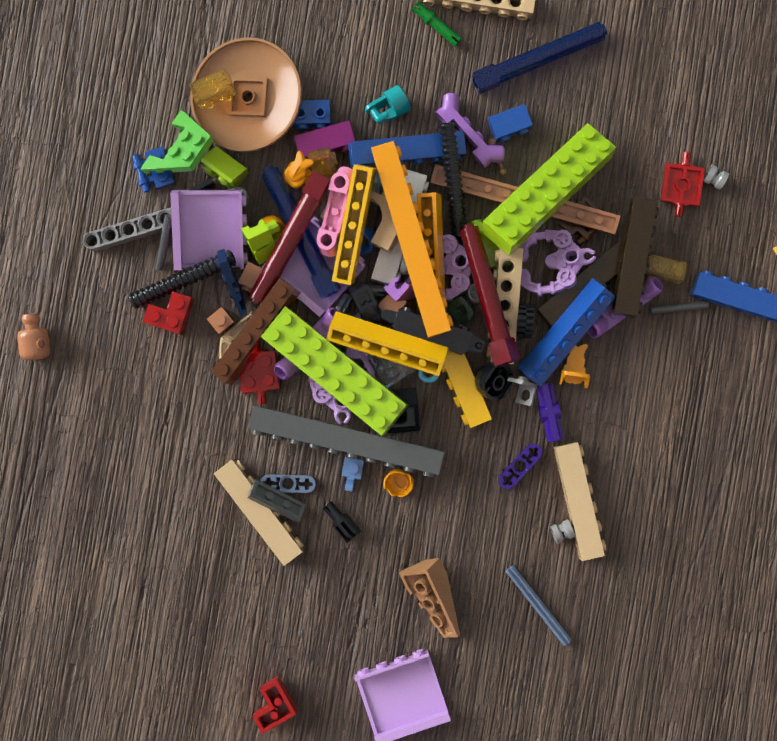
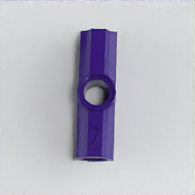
(549, 412)

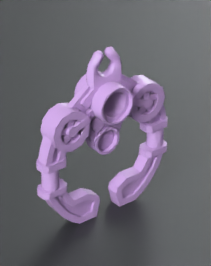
(559, 260)
(461, 274)
(322, 397)

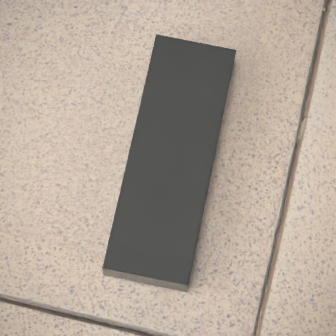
(276, 501)

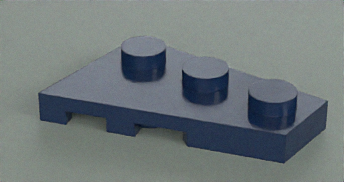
(231, 280)

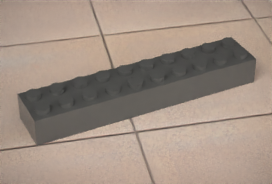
(347, 440)

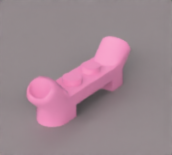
(330, 232)

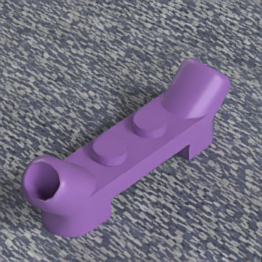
(483, 153)
(608, 320)
(285, 368)

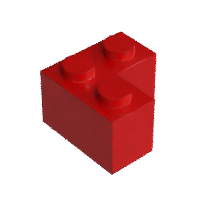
(172, 319)
(278, 708)

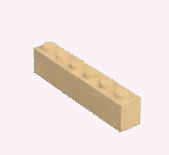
(579, 501)
(264, 520)

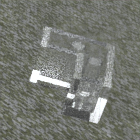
(389, 371)

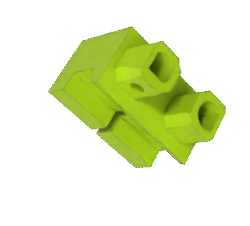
(261, 239)

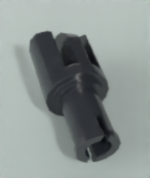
(342, 522)

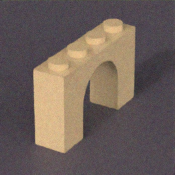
(385, 236)

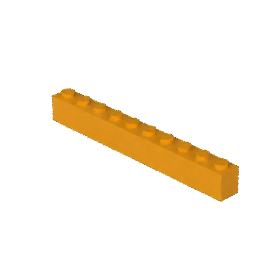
(411, 241)

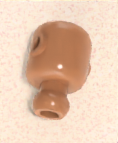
(33, 341)

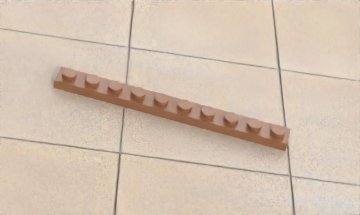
(500, 191)

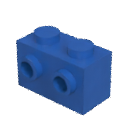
(313, 115)
(510, 123)

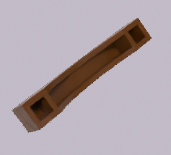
(238, 353)

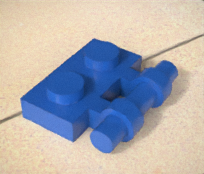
(159, 179)

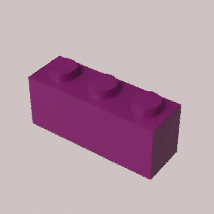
(334, 136)

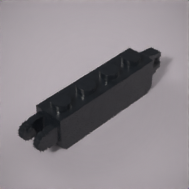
(457, 340)

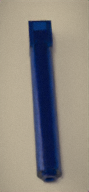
(494, 75)
(307, 246)

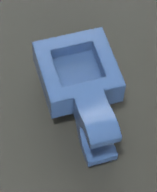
(352, 470)

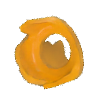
(297, 170)
(574, 370)

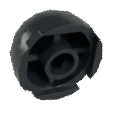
(492, 381)

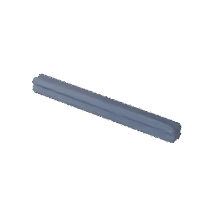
(538, 605)

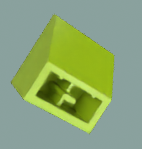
(221, 165)

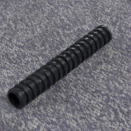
(452, 177)
(177, 281)

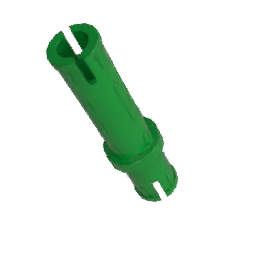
(437, 24)

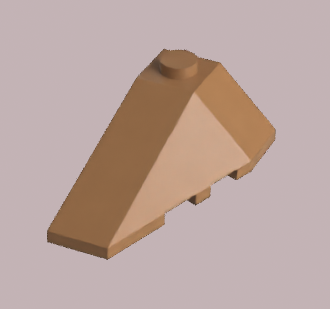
(432, 588)

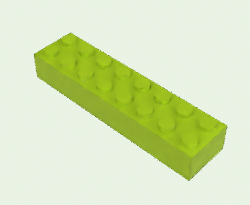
(547, 189)
(334, 371)

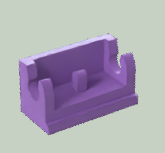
(400, 291)

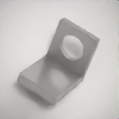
(524, 384)

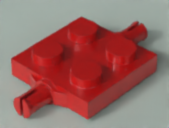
(682, 184)
(259, 374)

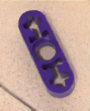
(526, 452)

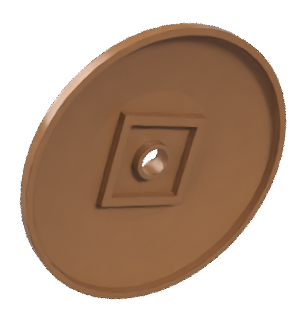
(276, 88)

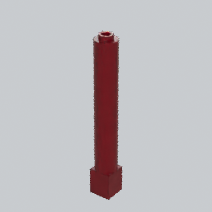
(314, 193)
(503, 346)

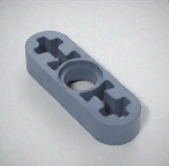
(293, 490)

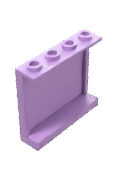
(207, 223)
(299, 276)
(402, 696)

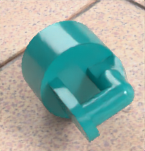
(395, 100)

